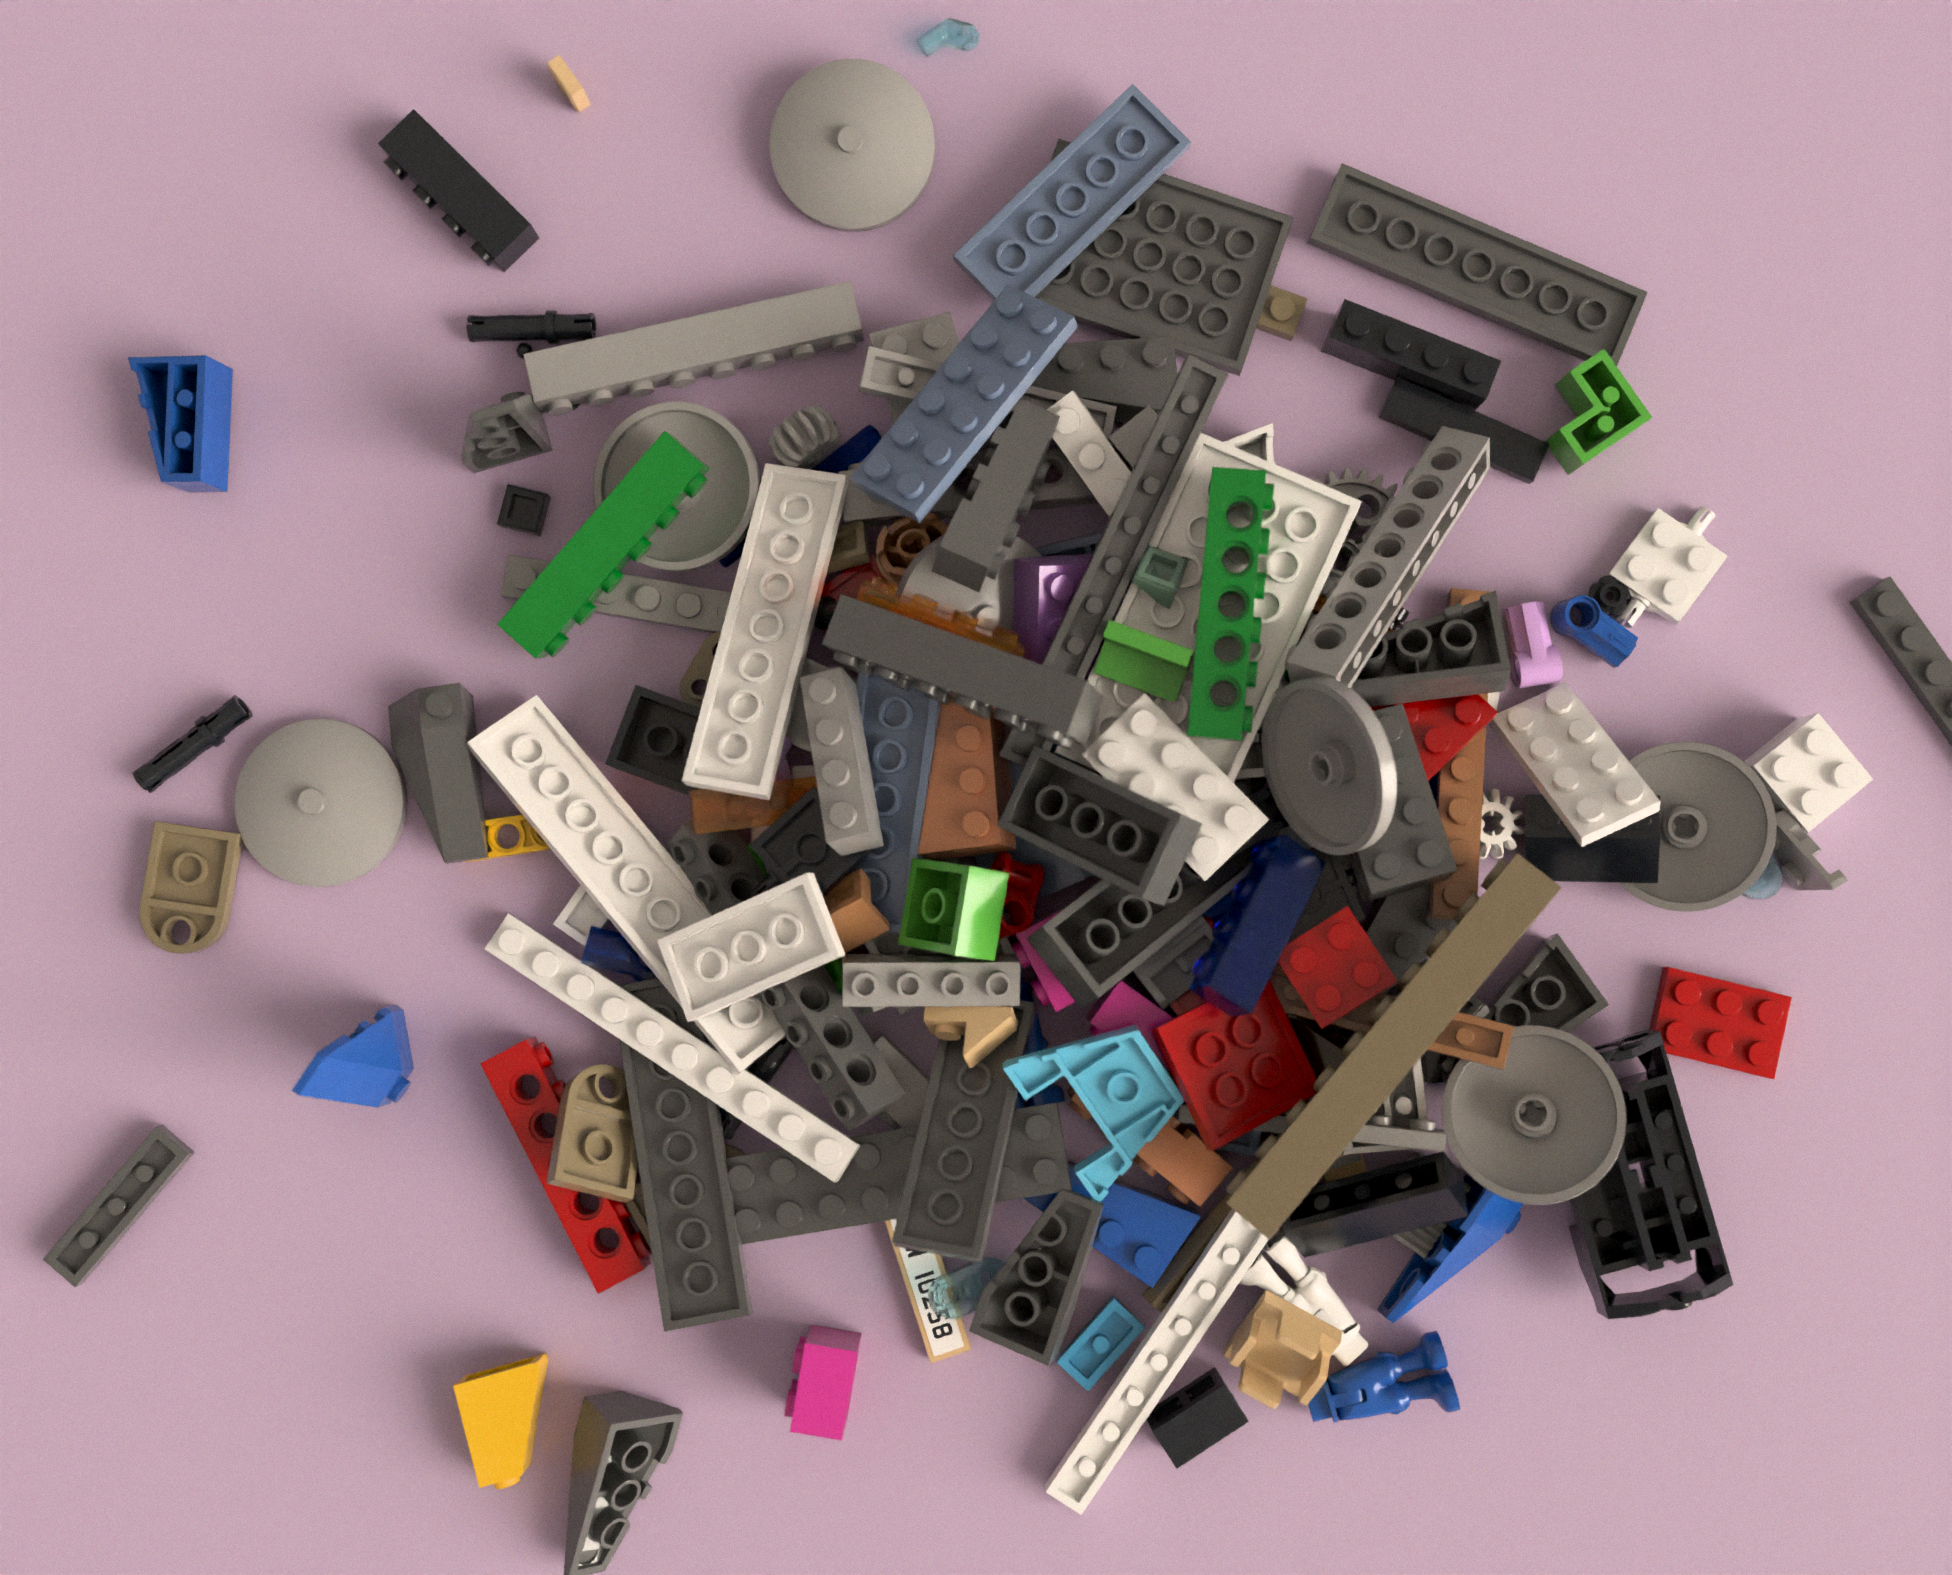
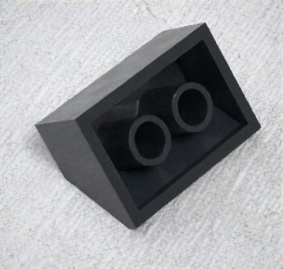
(1620, 857)

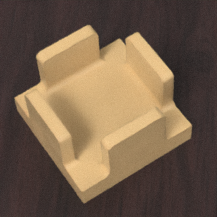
(1281, 1350)

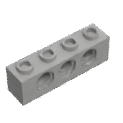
(929, 980)

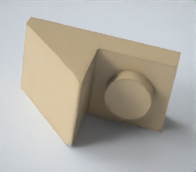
(981, 1025)

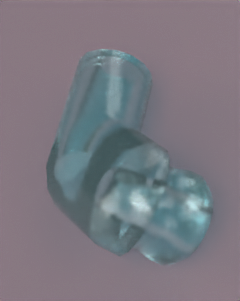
(951, 34)

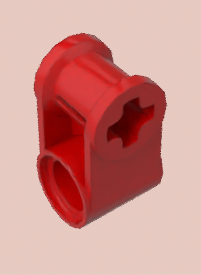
(1021, 892)

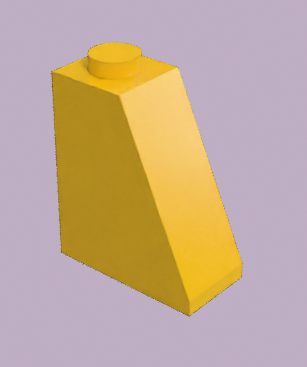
(502, 1418)

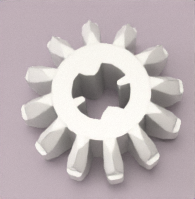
(1502, 825)

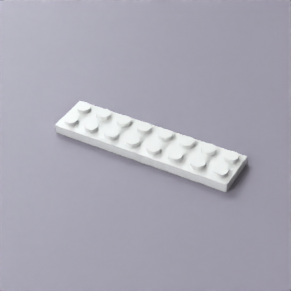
(766, 632)

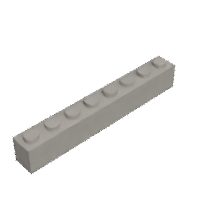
(694, 348)

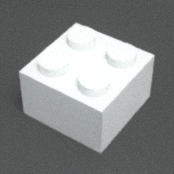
(1808, 770)

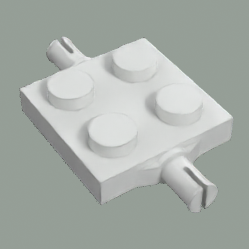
(1667, 566)

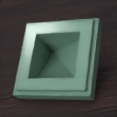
(1160, 575)

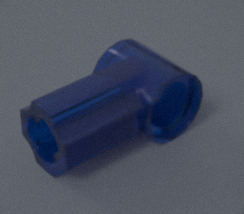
(613, 953)

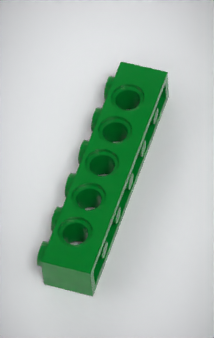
(1229, 490)

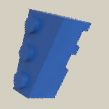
(188, 419)

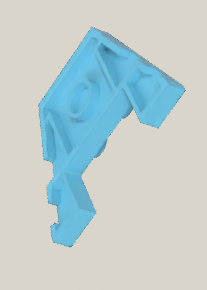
(1120, 1087)

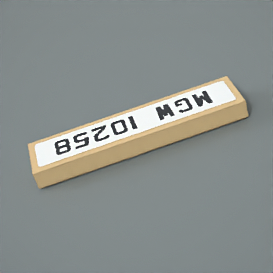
(919, 1269)

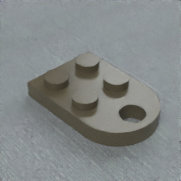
(191, 880)
(595, 1137)

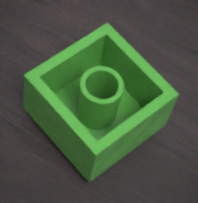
(953, 909)

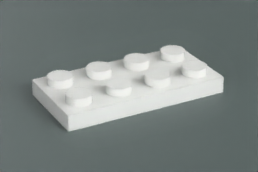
(1163, 764)
(1575, 764)
(751, 947)

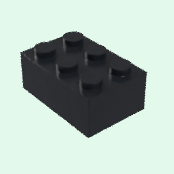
(655, 739)

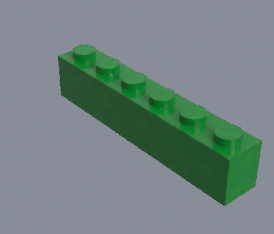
(604, 546)

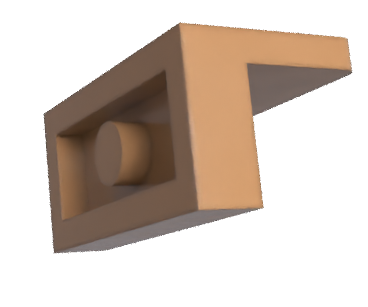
(852, 911)

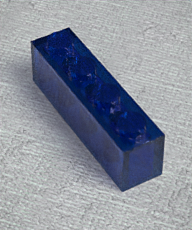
(1256, 925)

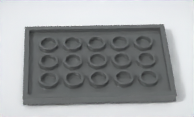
(1179, 268)

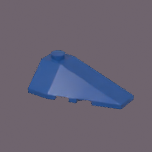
(365, 1067)
(1455, 1249)

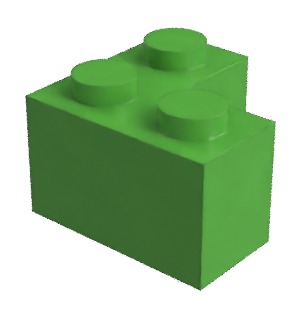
(1604, 411)

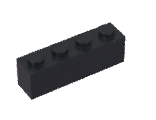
(458, 190)
(1410, 353)
(1377, 1205)

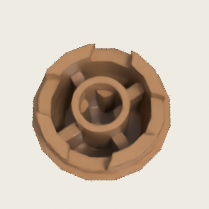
(903, 542)

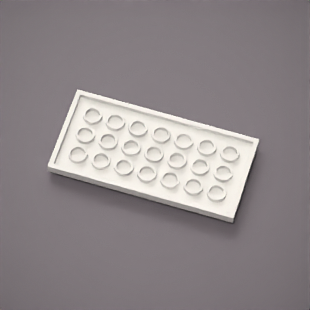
(1304, 541)

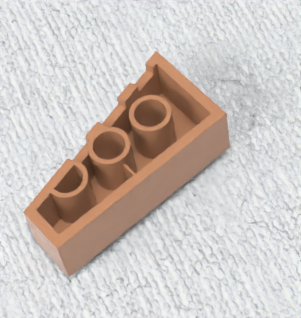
(966, 788)
(1177, 1156)

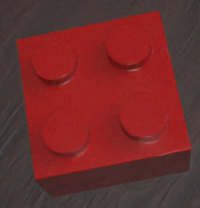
(1335, 967)

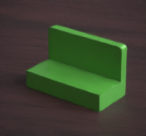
(1143, 661)

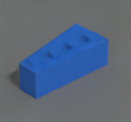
(1135, 1227)

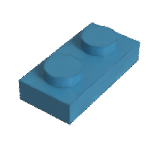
(1100, 1343)

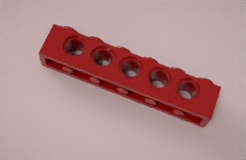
(603, 1264)

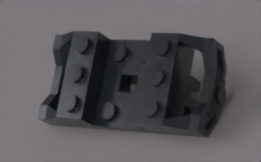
(1654, 1220)

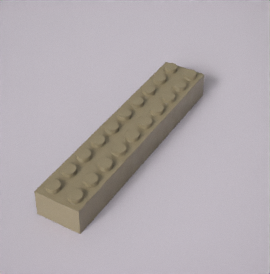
(1395, 1043)

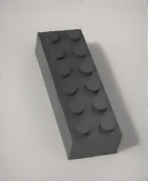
(961, 669)
(1115, 931)

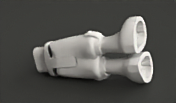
(1311, 1294)

